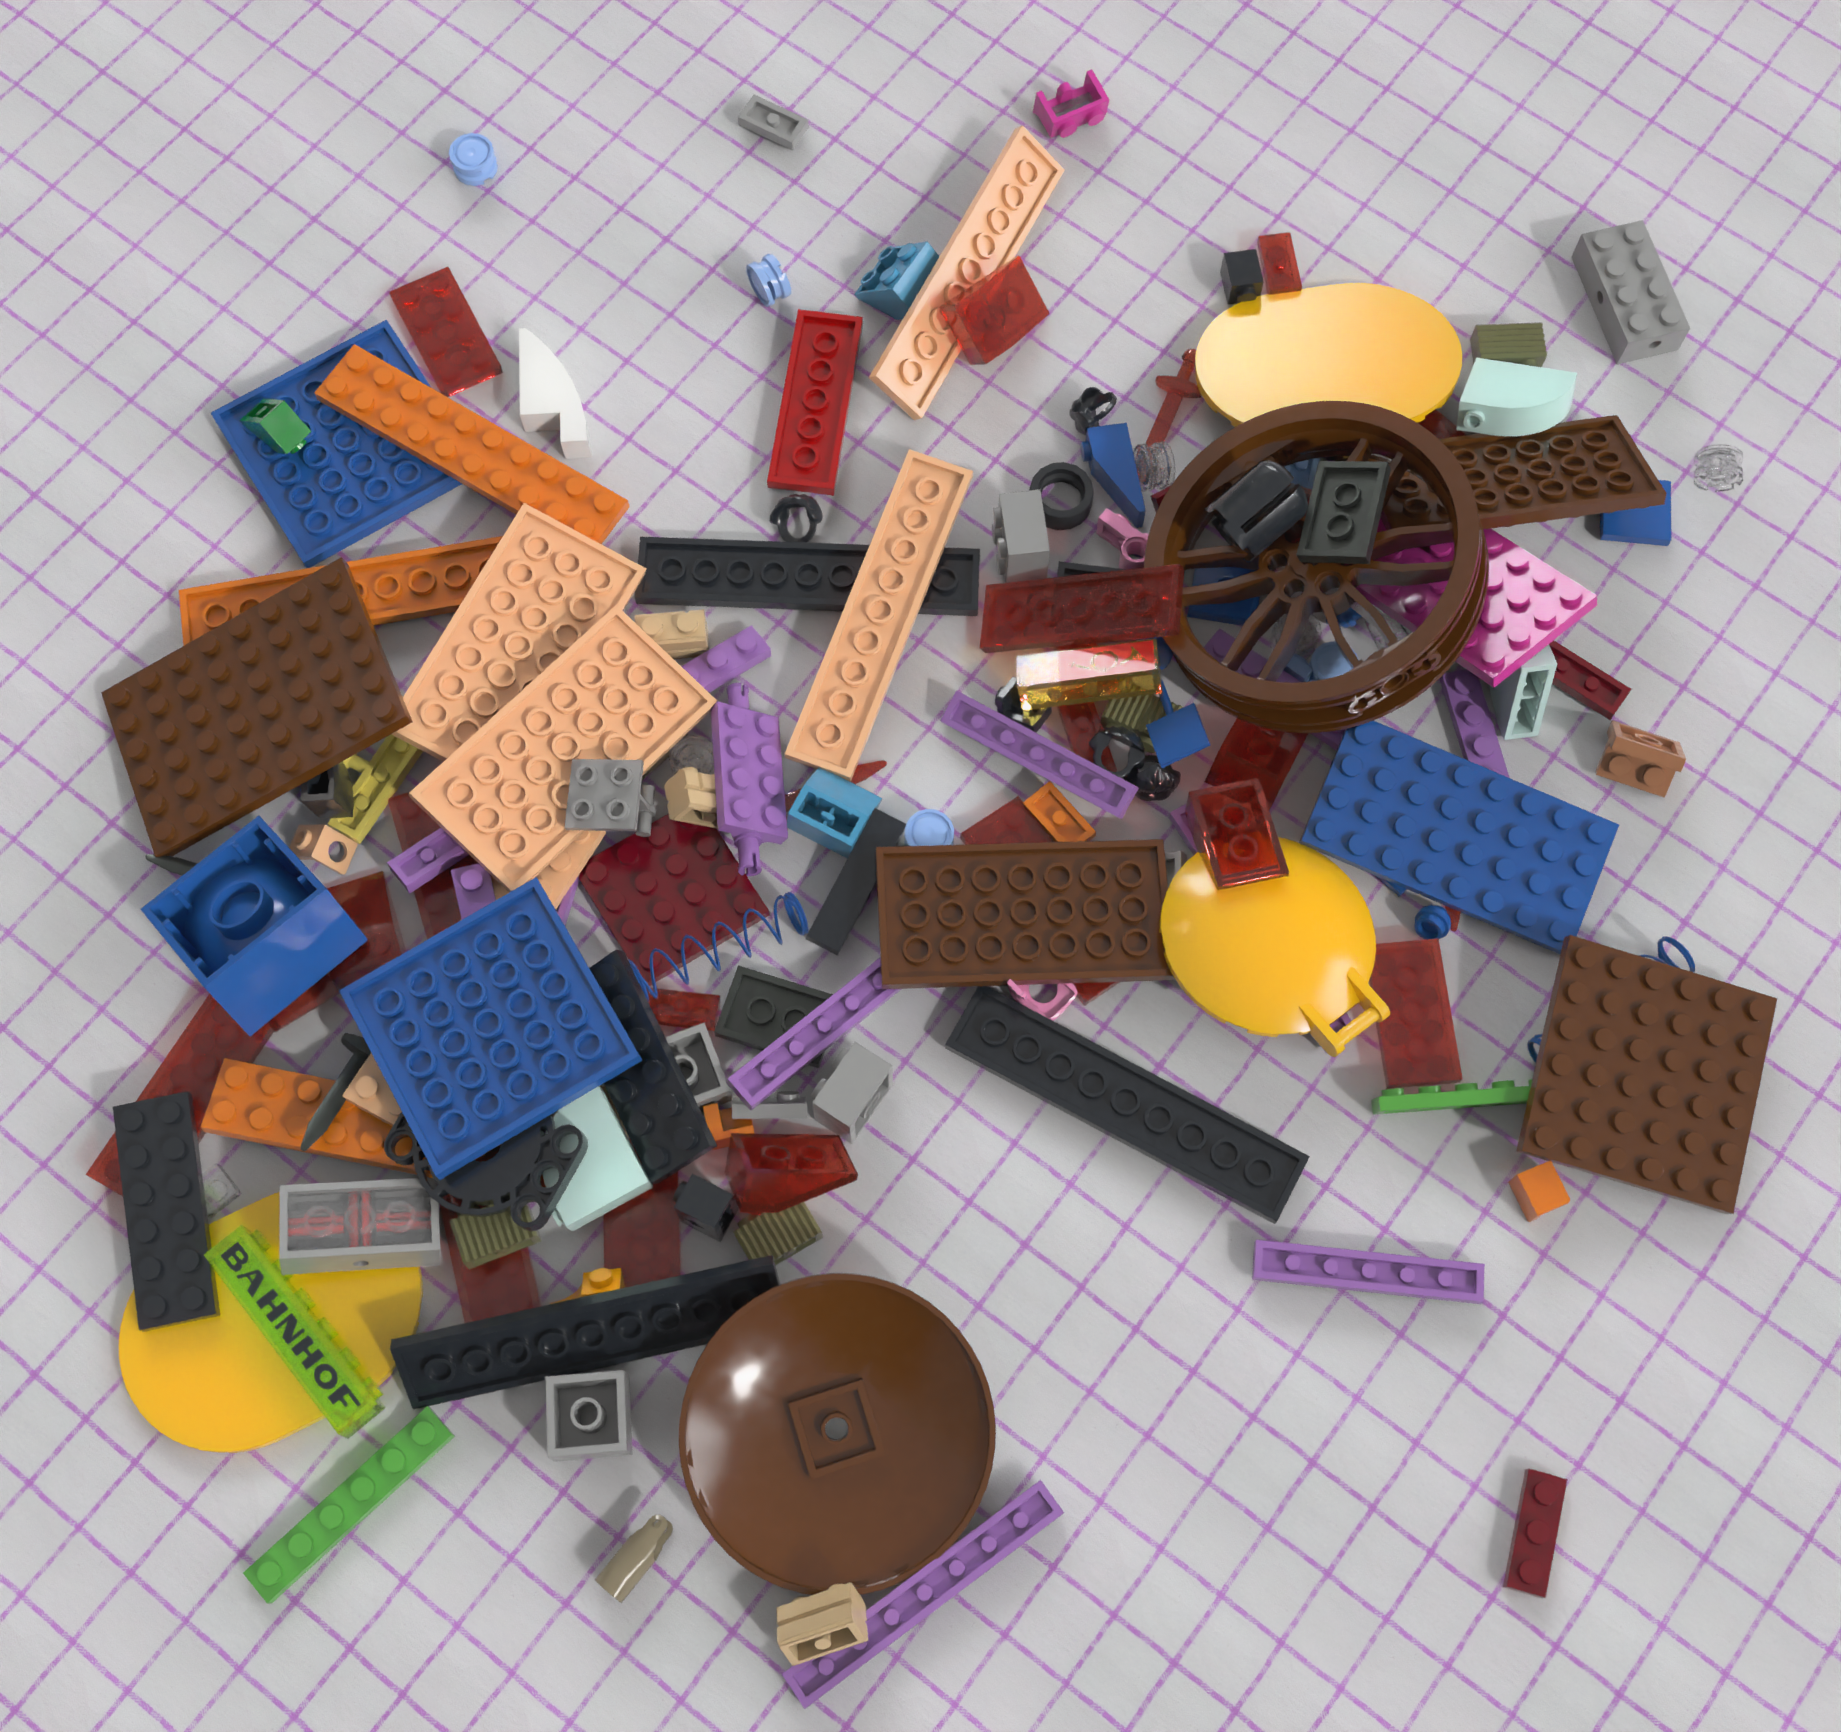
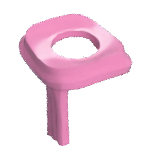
(1052, 1010)

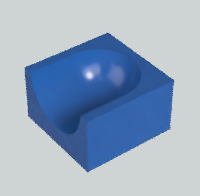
(254, 925)

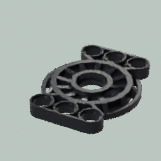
(508, 1175)

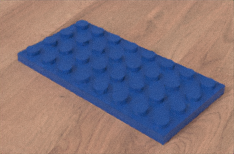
(1459, 834)

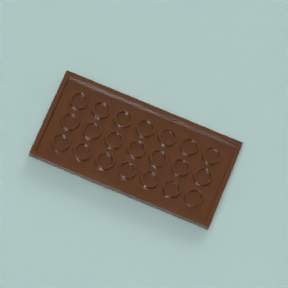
(1538, 477)
(1021, 913)

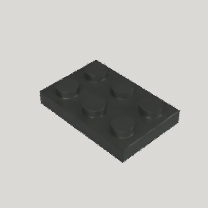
(1343, 512)
(764, 1008)

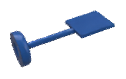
(1180, 731)

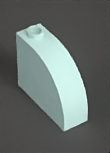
(1514, 398)
(1523, 696)
(609, 1169)

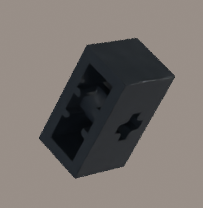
(705, 1207)

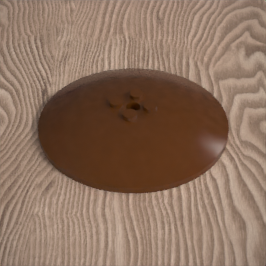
(851, 1506)

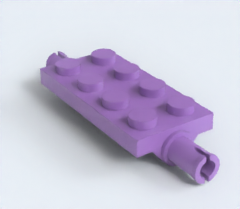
(748, 777)

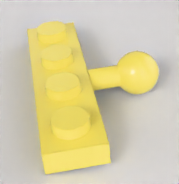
(375, 785)

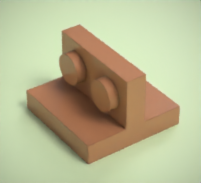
(1640, 759)

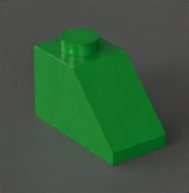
(276, 426)

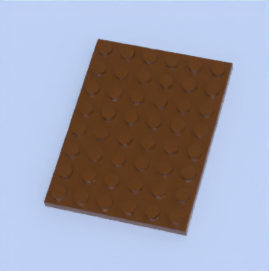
(254, 709)

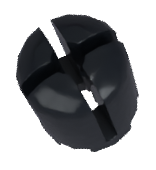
(1258, 508)

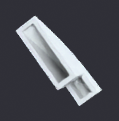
(550, 397)

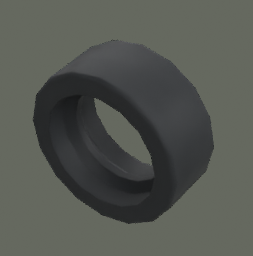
(1068, 474)

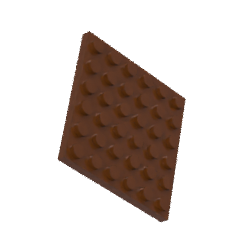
(1647, 1075)

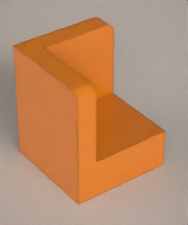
(722, 1124)
(1539, 1190)

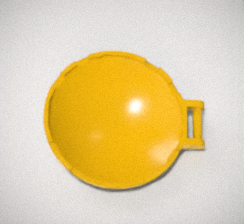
(1275, 950)

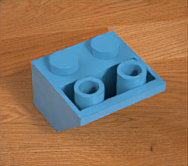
(897, 278)
(832, 811)

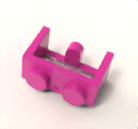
(1072, 107)

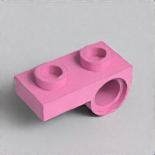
(1119, 533)

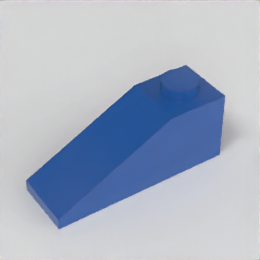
(1114, 468)

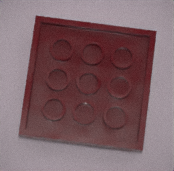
(667, 889)

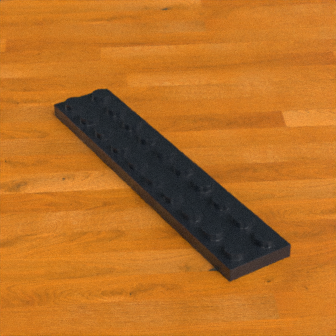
(785, 575)
(1128, 1103)
(576, 1333)

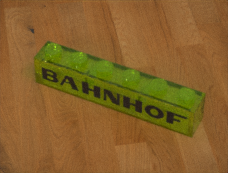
(296, 1332)

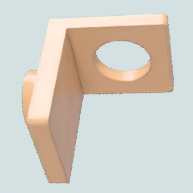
(313, 843)

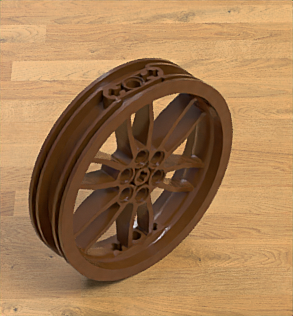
(1387, 676)

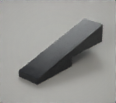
(854, 883)

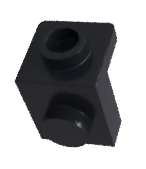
(1009, 705)

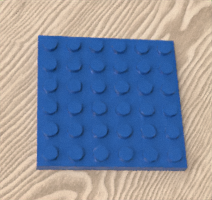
(345, 475)
(489, 1027)

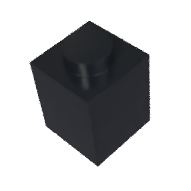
(1241, 276)

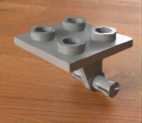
(609, 797)

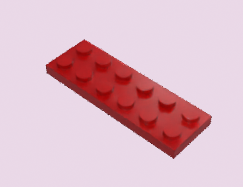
(815, 402)

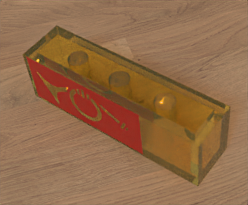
(1089, 674)

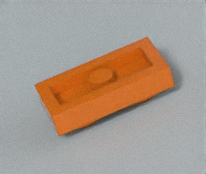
(1058, 815)

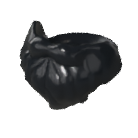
(1084, 411)
(780, 515)
(1136, 753)
(1154, 782)

